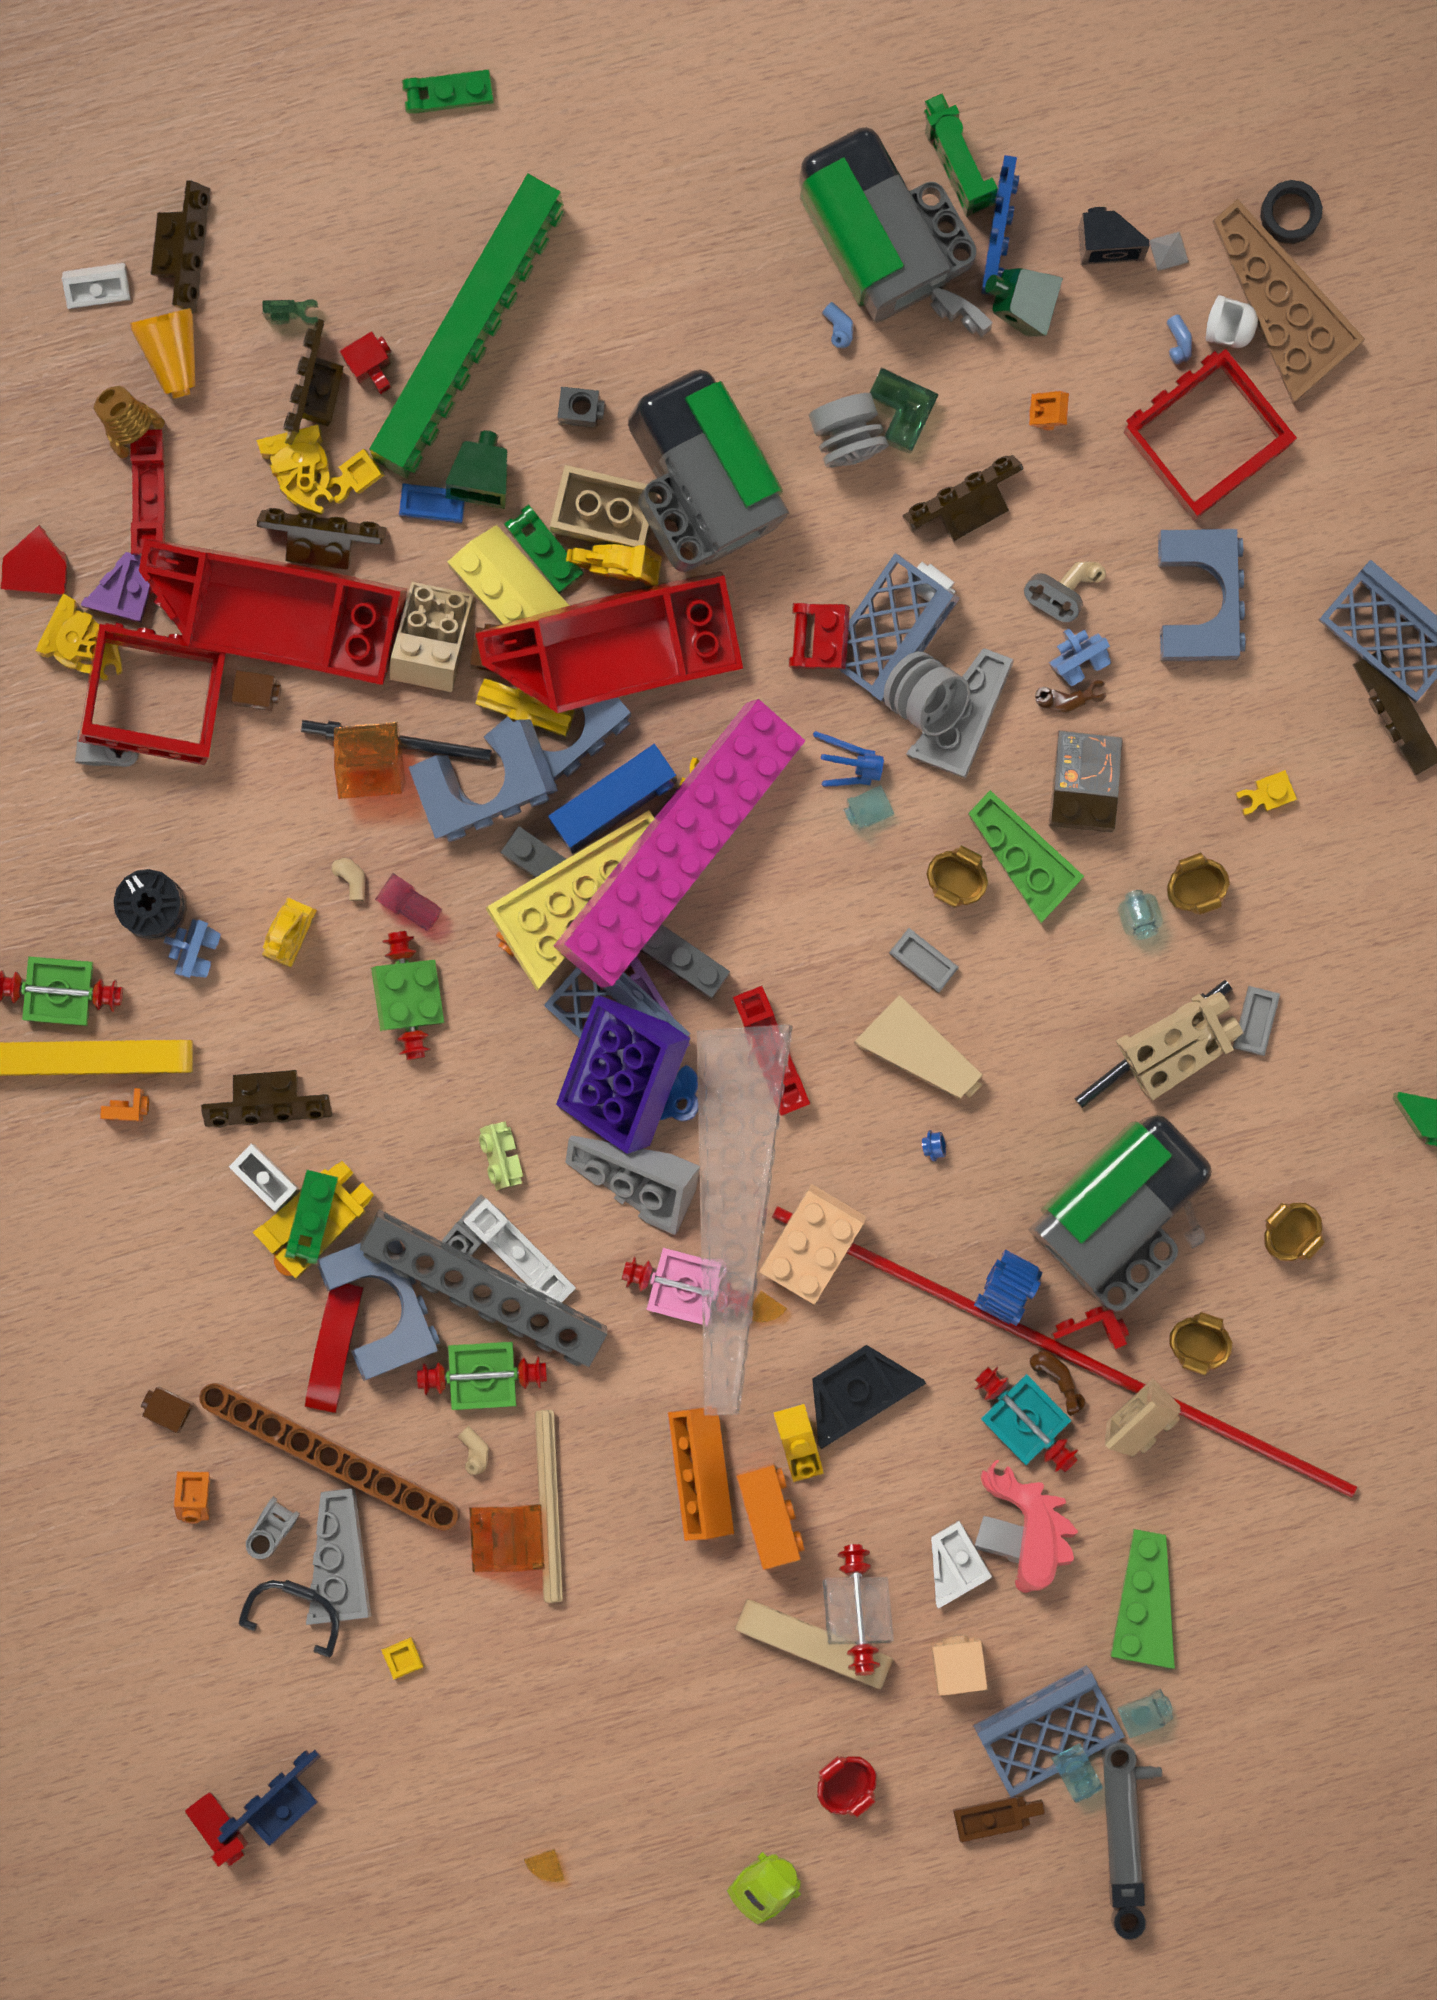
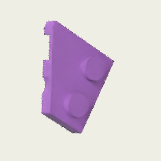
(121, 591)

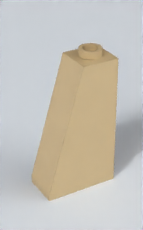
(919, 1049)

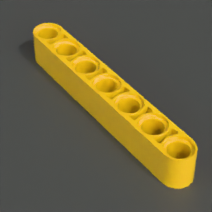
(96, 1057)

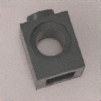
(569, 397)

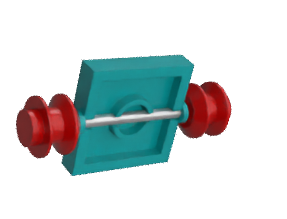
(1026, 1419)

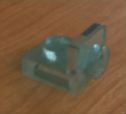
(868, 808)
(1146, 1713)
(1077, 1773)

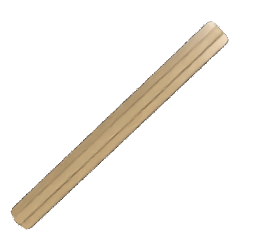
(549, 1505)

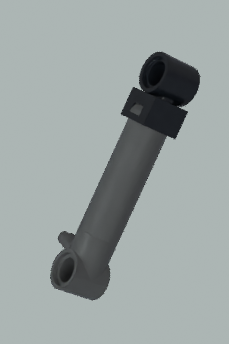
(1123, 1836)

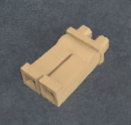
(1180, 1044)

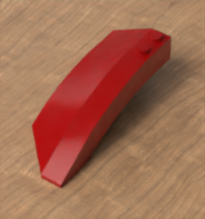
(276, 609)
(617, 643)

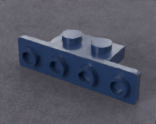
(279, 1807)

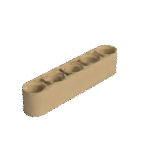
(805, 1641)

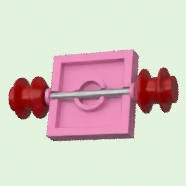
(675, 1284)

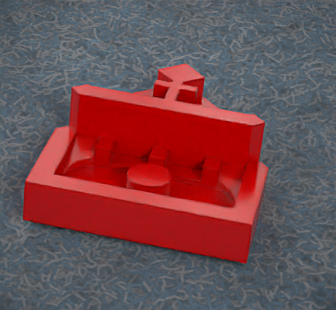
(35, 565)

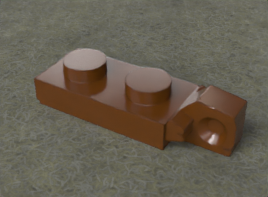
(995, 1817)

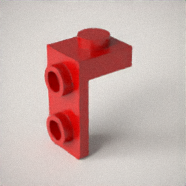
(1115, 1329)
(208, 1818)

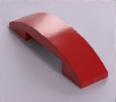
(147, 489)
(754, 1012)
(333, 1348)

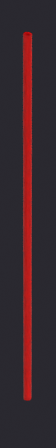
(1090, 1364)

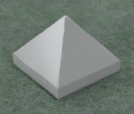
(1168, 251)

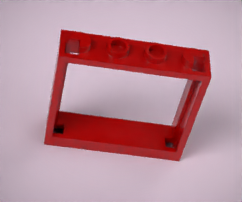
(1186, 384)
(144, 743)

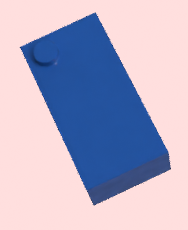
(613, 798)

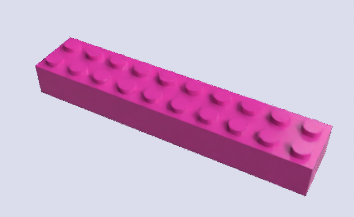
(679, 843)

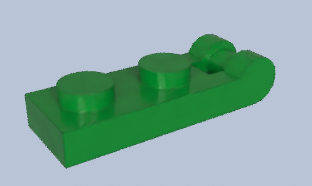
(448, 91)
(544, 550)
(311, 1215)

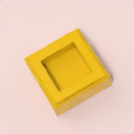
(402, 1658)

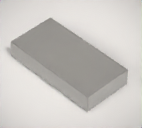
(923, 960)
(1256, 1020)

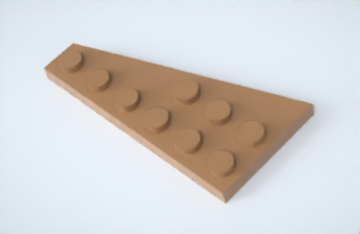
(1294, 315)

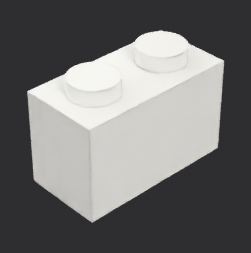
(264, 1178)

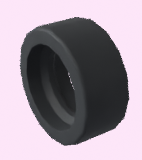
(1304, 191)

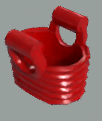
(847, 1786)

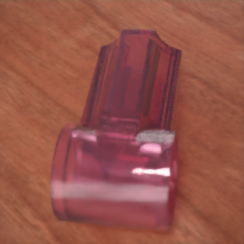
(404, 900)

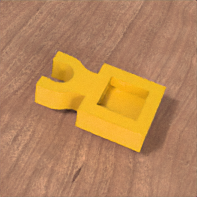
(358, 474)
(1271, 792)

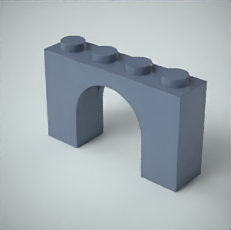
(1218, 554)
(600, 721)
(525, 782)
(410, 1338)

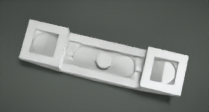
(518, 1251)

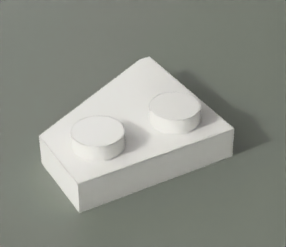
(956, 1564)

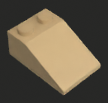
(1141, 1419)

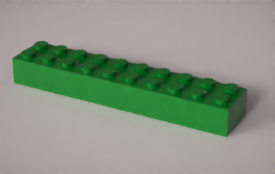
(467, 327)

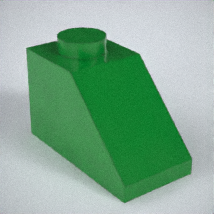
(1420, 1114)

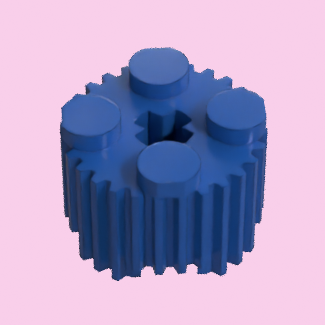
(1008, 1287)

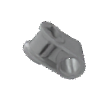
(98, 755)
(271, 1527)

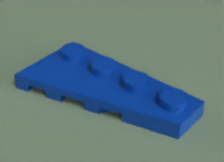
(1002, 216)

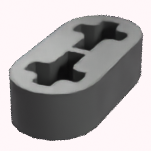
(1053, 597)

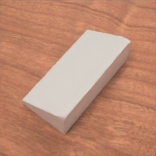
(96, 285)

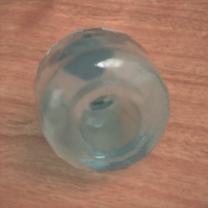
(1140, 915)

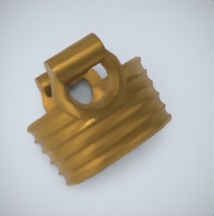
(124, 418)
(957, 877)
(1198, 884)
(1293, 1232)
(1201, 1343)

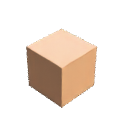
(958, 1665)

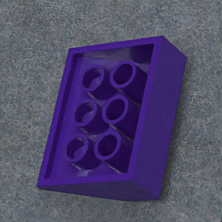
(622, 1073)

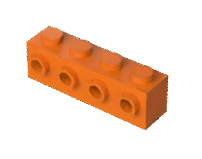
(700, 1474)

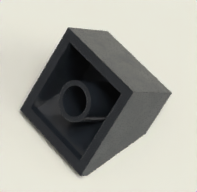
(1109, 238)

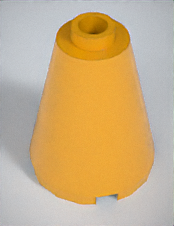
(169, 350)

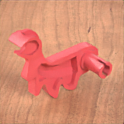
(1042, 1532)

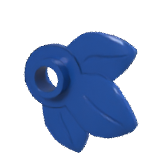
(685, 1088)

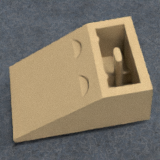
(431, 637)

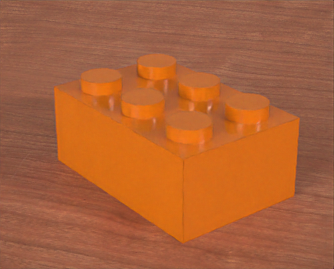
(770, 1515)

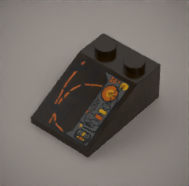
(1086, 781)

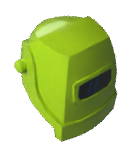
(765, 1888)

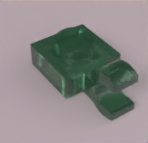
(283, 310)

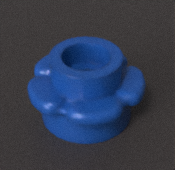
(934, 1145)

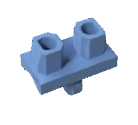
(1068, 663)
(197, 935)

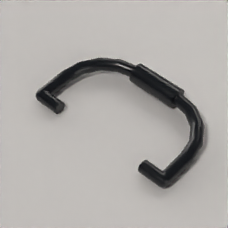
(299, 1591)

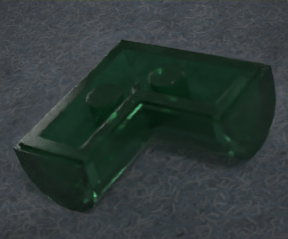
(912, 407)

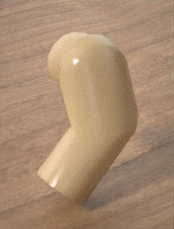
(1083, 573)
(353, 875)
(477, 1452)

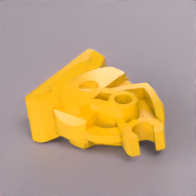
(298, 467)
(619, 562)
(72, 638)
(288, 932)

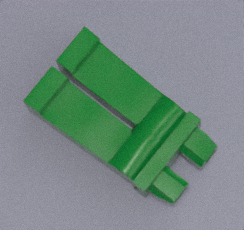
(947, 130)

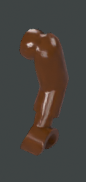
(1065, 702)
(1061, 1373)

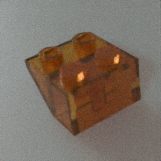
(368, 760)
(506, 1538)

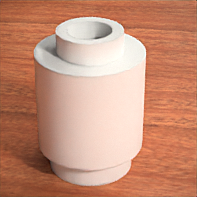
(926, 590)

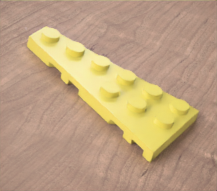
(545, 907)

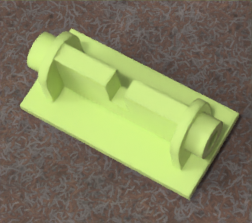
(494, 1142)

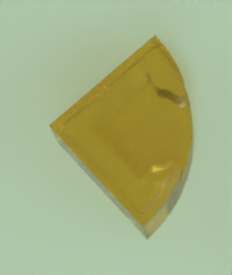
(766, 1308)
(545, 1866)

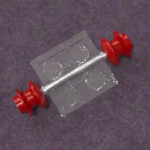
(858, 1610)

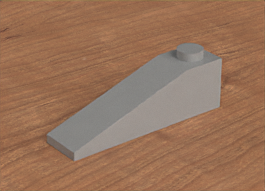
(646, 1179)

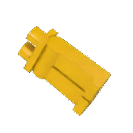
(343, 1212)

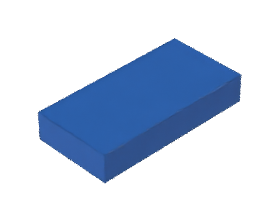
(429, 504)

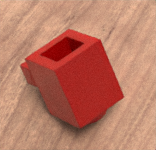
(367, 358)

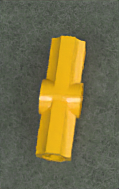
(520, 705)

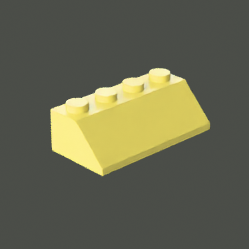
(504, 578)

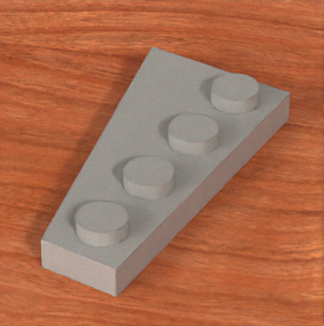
(958, 746)
(339, 1559)

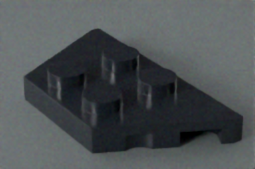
(858, 1391)

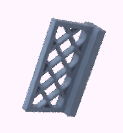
(1404, 605)
(917, 637)
(623, 991)
(1036, 1706)

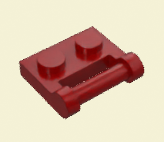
(829, 636)

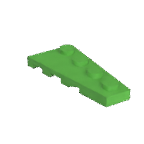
(1029, 860)
(1144, 1610)

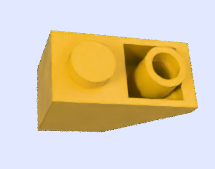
(798, 1443)

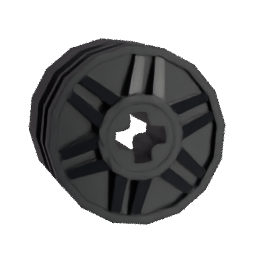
(166, 913)

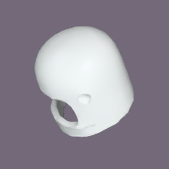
(1231, 323)

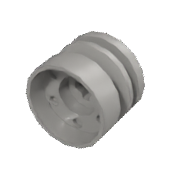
(851, 437)
(926, 693)

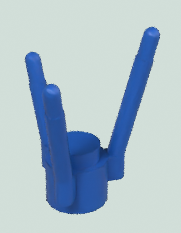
(867, 765)

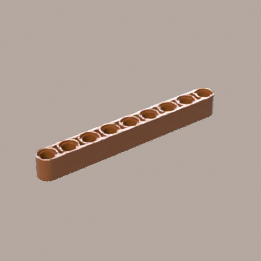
(313, 1453)

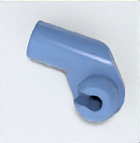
(842, 326)
(1183, 338)

